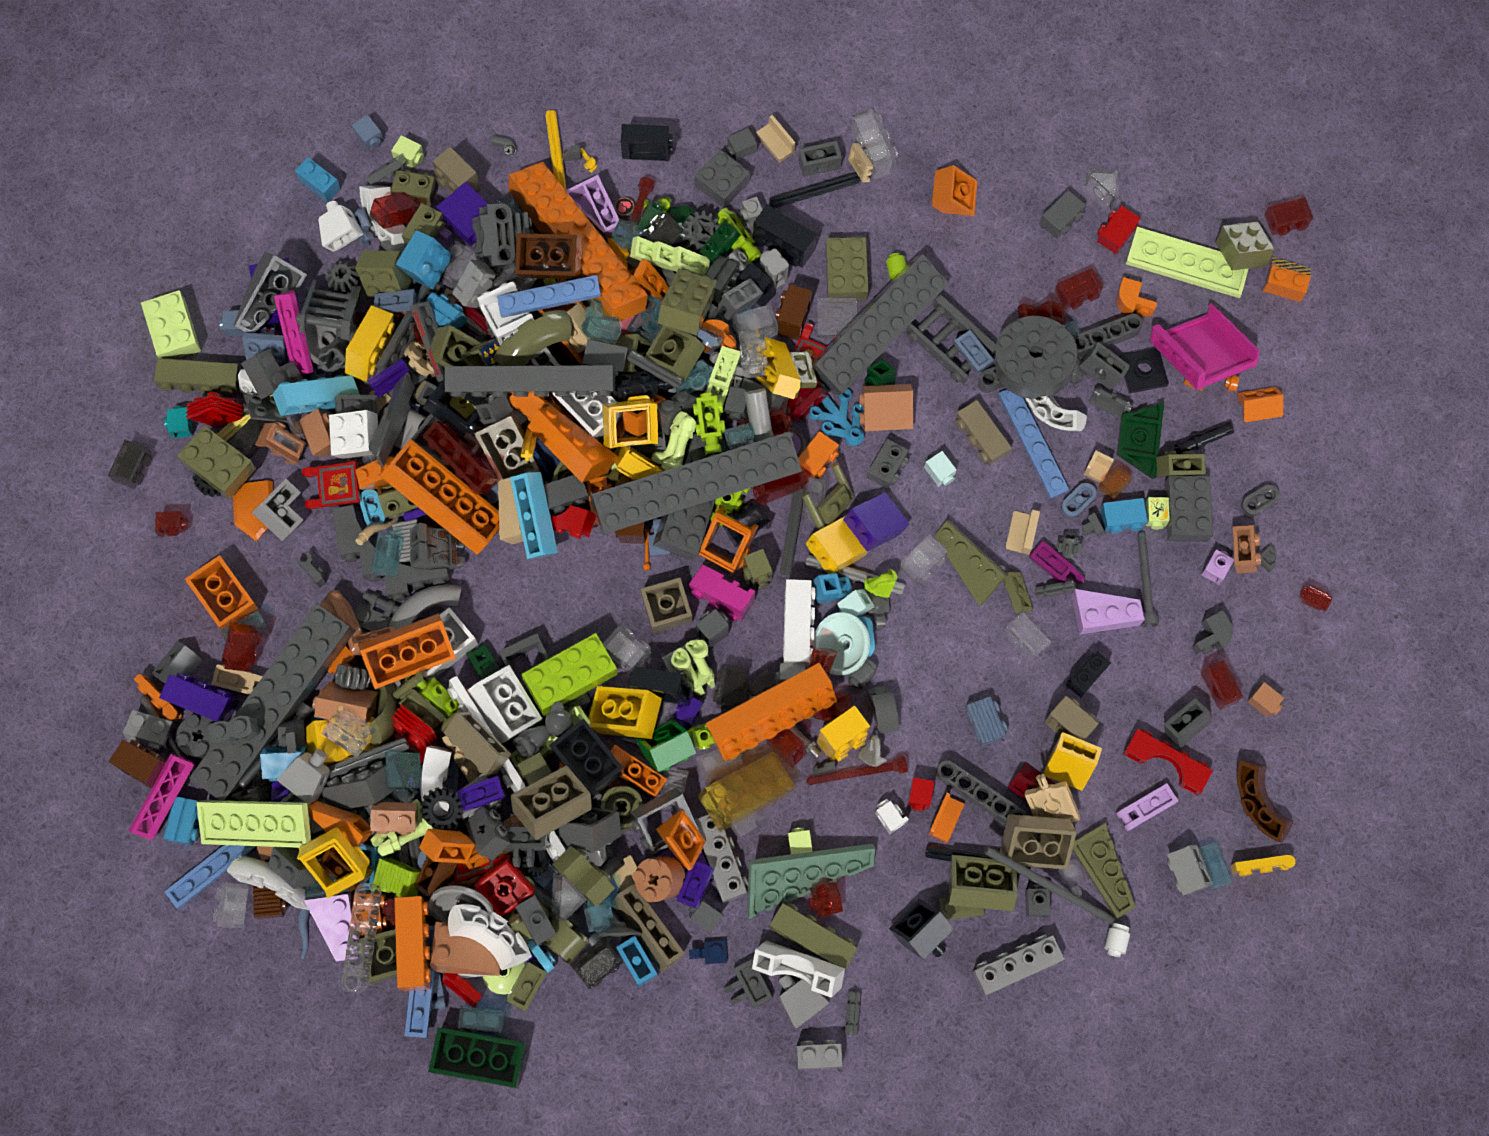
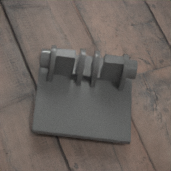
(262, 409)

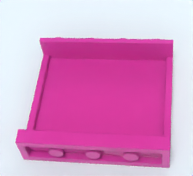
(1206, 348)

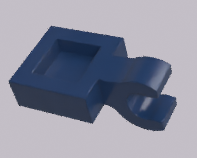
(713, 952)

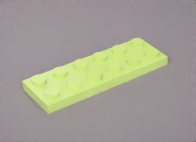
(1185, 262)
(253, 823)

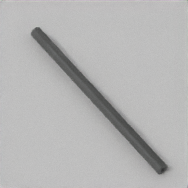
(1049, 885)

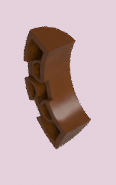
(1257, 803)

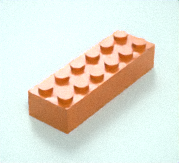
(442, 496)
(772, 712)

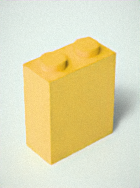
(835, 547)
(1072, 761)

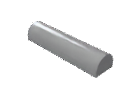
(758, 414)

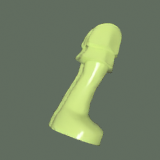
(681, 431)
(681, 661)
(390, 842)

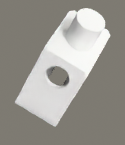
(338, 227)

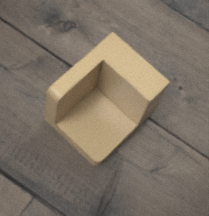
(1098, 466)

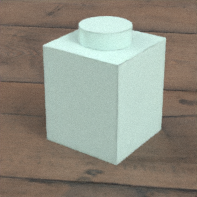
(940, 469)
(856, 603)

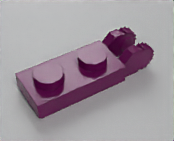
(1054, 564)

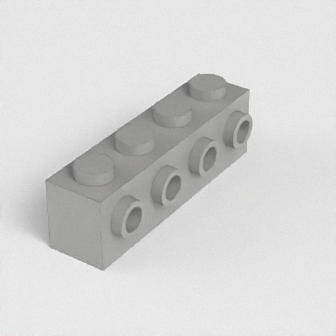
(721, 858)
(1017, 966)

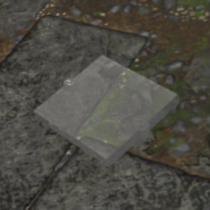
(295, 425)

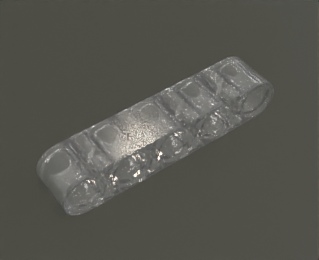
(354, 946)

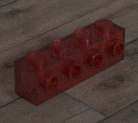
(460, 457)

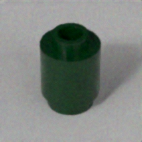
(680, 213)

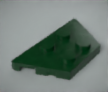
(1141, 438)

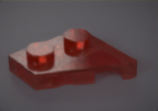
(823, 656)

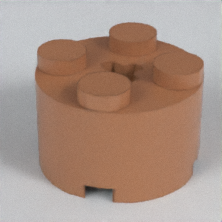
(659, 878)

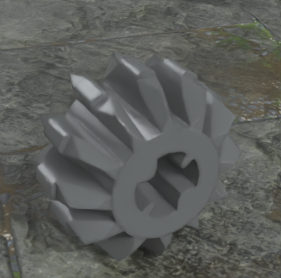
(334, 277)
(352, 676)

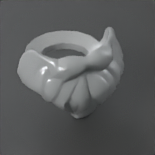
(872, 752)

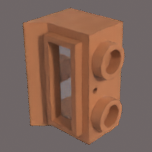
(281, 442)

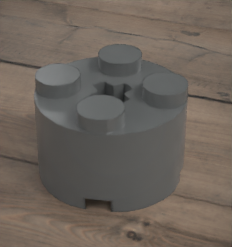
(188, 733)

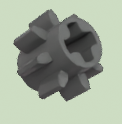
(1069, 545)

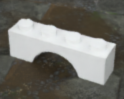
(821, 975)

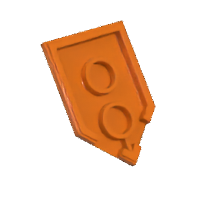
(245, 501)

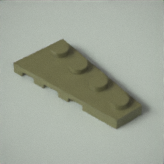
(1099, 860)

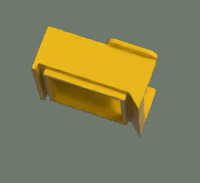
(632, 404)
(635, 464)
(352, 855)

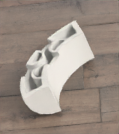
(391, 237)
(1052, 414)
(434, 773)
(259, 874)
(491, 932)

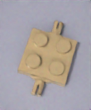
(1052, 800)

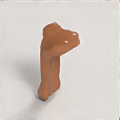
(342, 609)

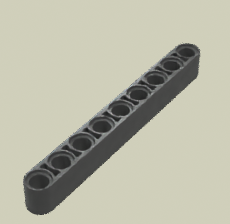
(1085, 341)

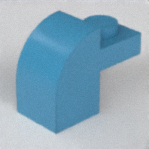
(831, 588)

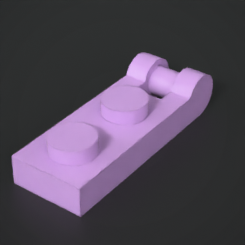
(1148, 806)

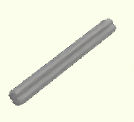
(853, 574)

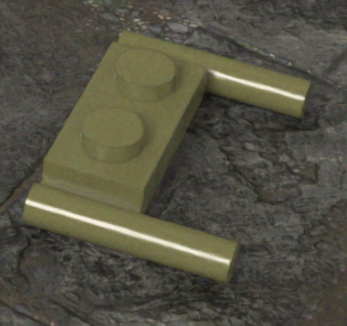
(833, 504)
(420, 706)

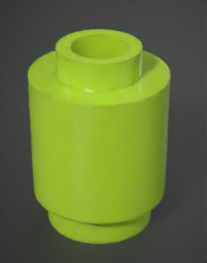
(895, 264)

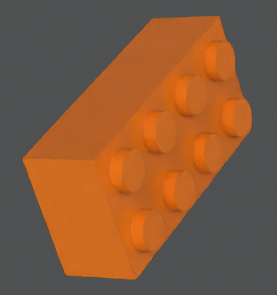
(406, 651)

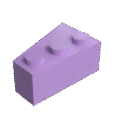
(333, 920)

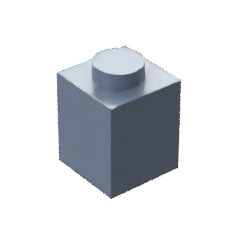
(367, 132)
(227, 324)

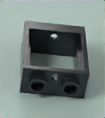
(646, 142)
(447, 416)
(668, 685)

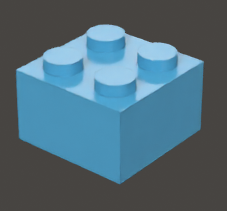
(424, 259)

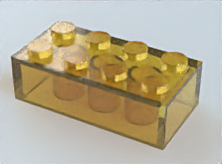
(746, 791)

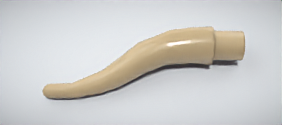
(366, 533)

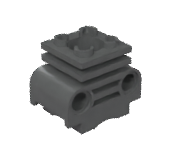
(497, 234)

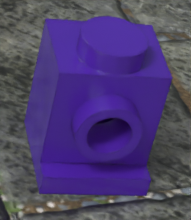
(687, 715)

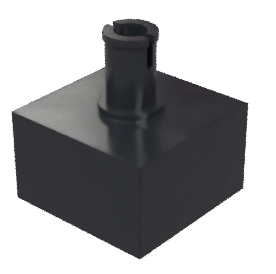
(922, 930)

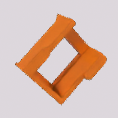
(718, 558)

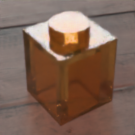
(1115, 483)

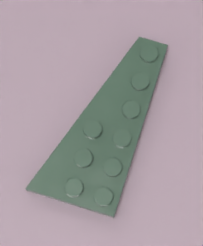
(792, 876)

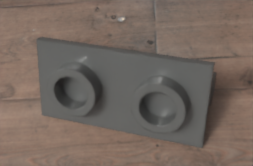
(1110, 402)

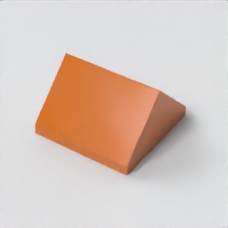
(682, 838)

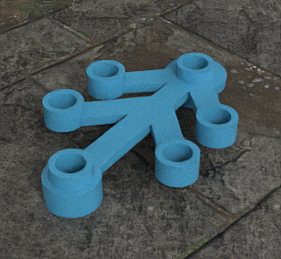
(839, 417)

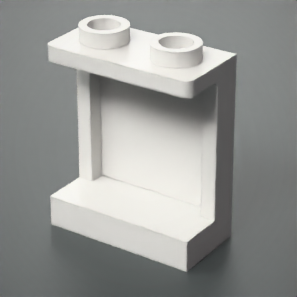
(501, 326)

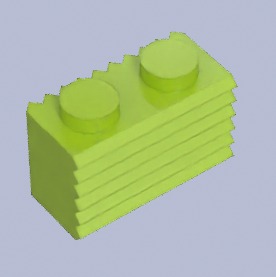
(396, 877)

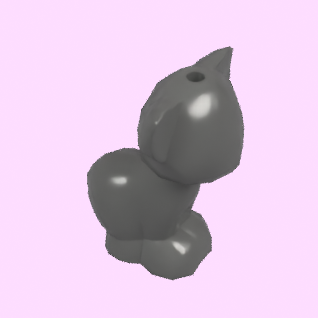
(333, 355)
(556, 724)

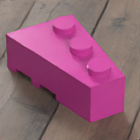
(721, 593)

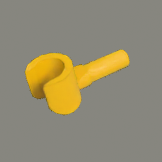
(591, 163)

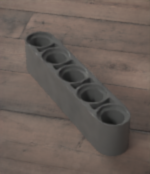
(975, 786)

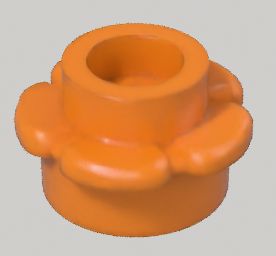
(1232, 383)

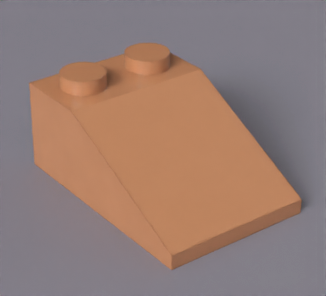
(460, 954)

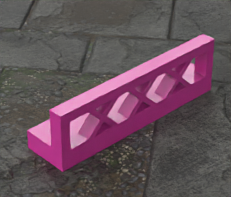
(295, 341)
(152, 815)

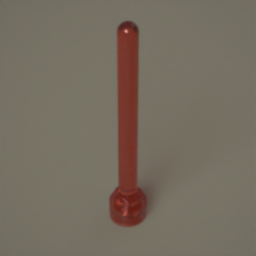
(645, 187)
(897, 765)

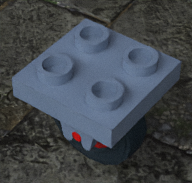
(266, 337)

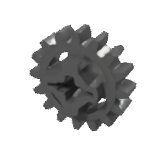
(695, 226)

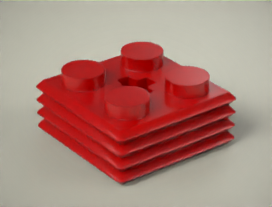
(214, 410)
(409, 724)
(504, 900)

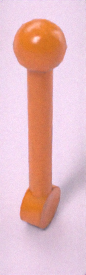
(646, 566)

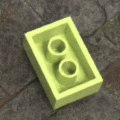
(170, 326)

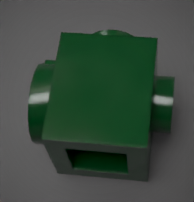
(880, 374)

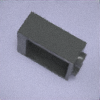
(521, 648)
(657, 843)

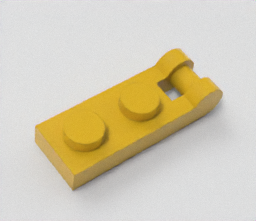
(1264, 865)

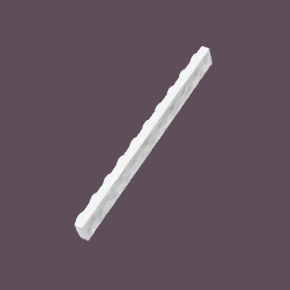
(510, 775)

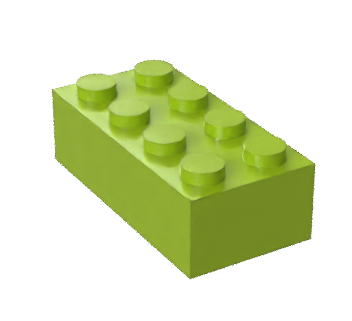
(570, 673)

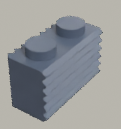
(986, 721)

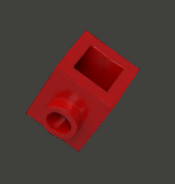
(920, 794)

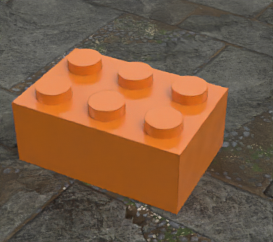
(221, 593)

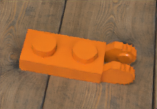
(650, 280)
(146, 686)

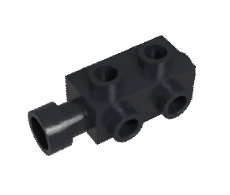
(637, 385)

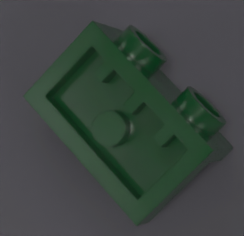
(720, 241)

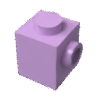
(1217, 566)

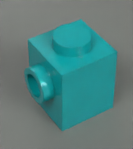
(177, 422)

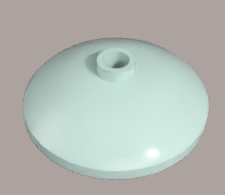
(835, 633)

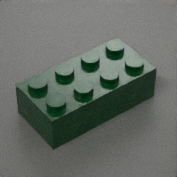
(477, 1057)

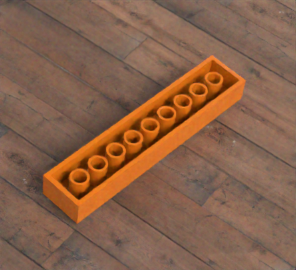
(557, 213)

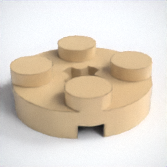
(419, 359)

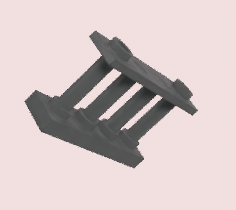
(346, 317)
(956, 321)

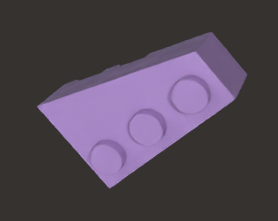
(595, 205)
(1105, 612)

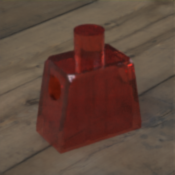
(787, 746)

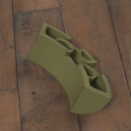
(533, 337)
(387, 707)

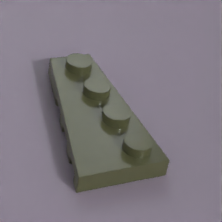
(971, 563)

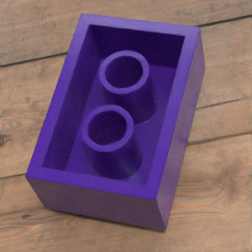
(199, 697)

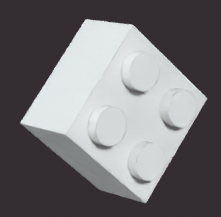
(352, 433)

